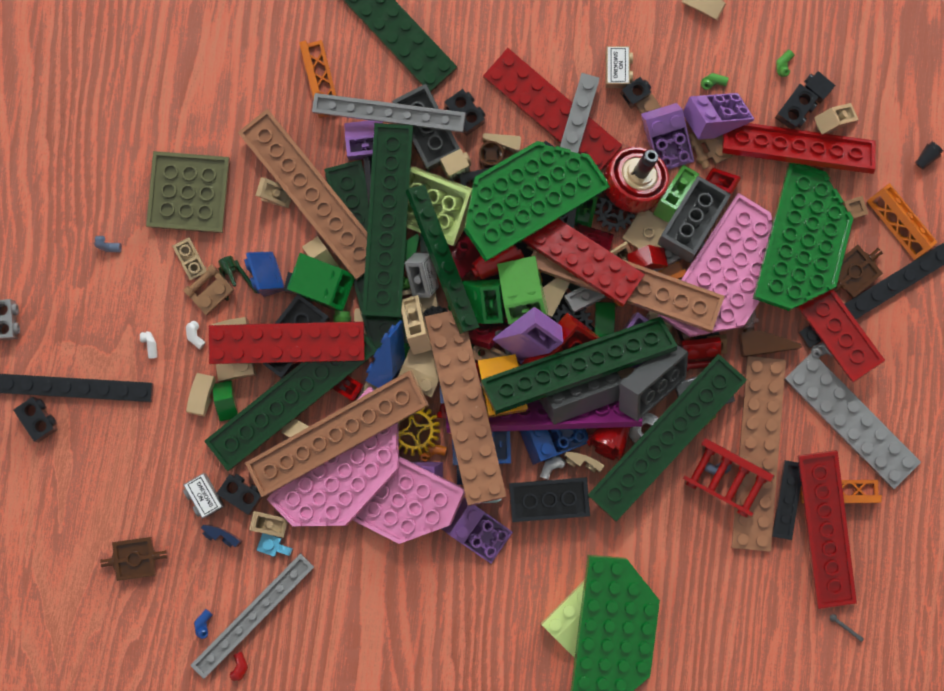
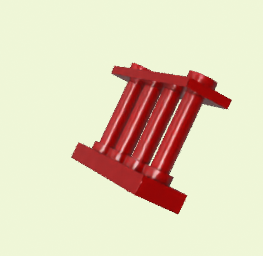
(744, 468)

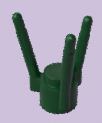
(228, 266)

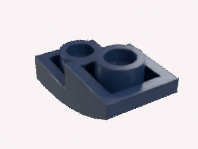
(215, 533)

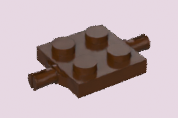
(858, 271)
(134, 558)

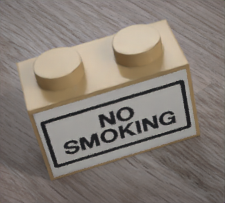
(618, 66)
(455, 164)

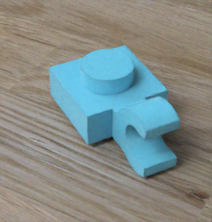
(271, 545)

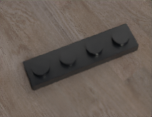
(787, 501)

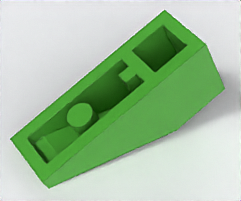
(675, 193)

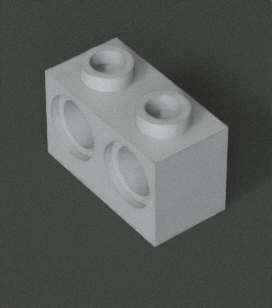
(9, 319)

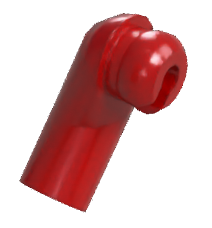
(241, 667)

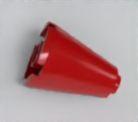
(490, 268)
(610, 441)

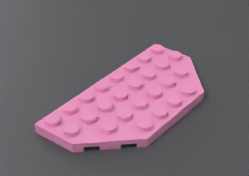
(731, 264)
(343, 485)
(411, 504)

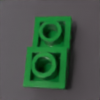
(604, 318)

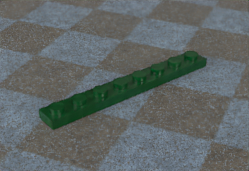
(442, 259)

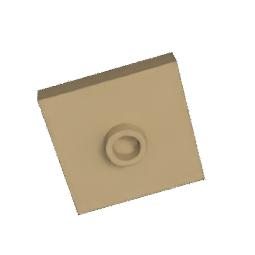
(645, 230)

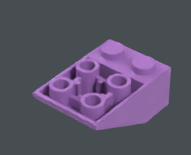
(716, 114)
(668, 135)
(531, 335)
(478, 531)

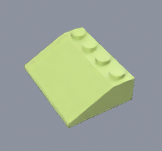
(448, 199)
(564, 620)

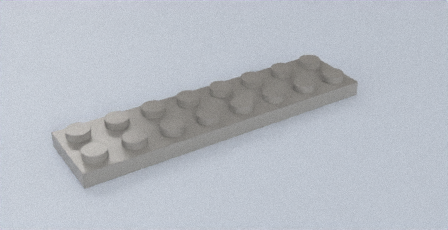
(852, 420)

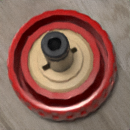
(636, 179)

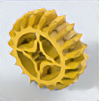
(418, 446)

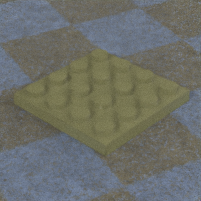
(187, 192)

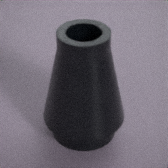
(929, 154)

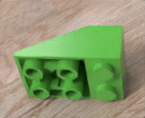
(521, 287)

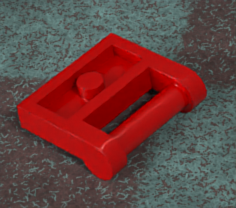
(701, 349)

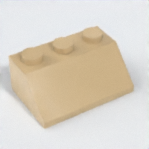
(234, 371)

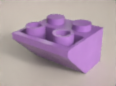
(359, 139)

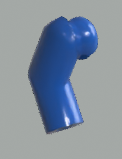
(201, 624)

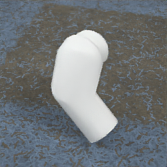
(191, 332)
(151, 344)
(551, 464)

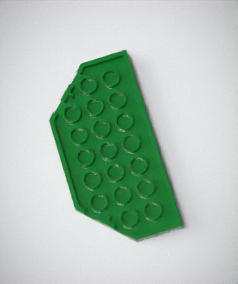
(528, 195)
(804, 240)
(614, 627)

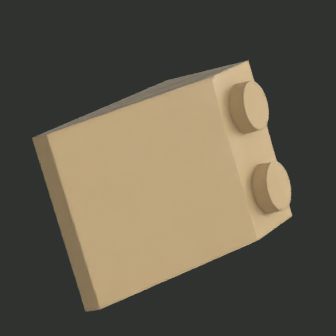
(423, 369)

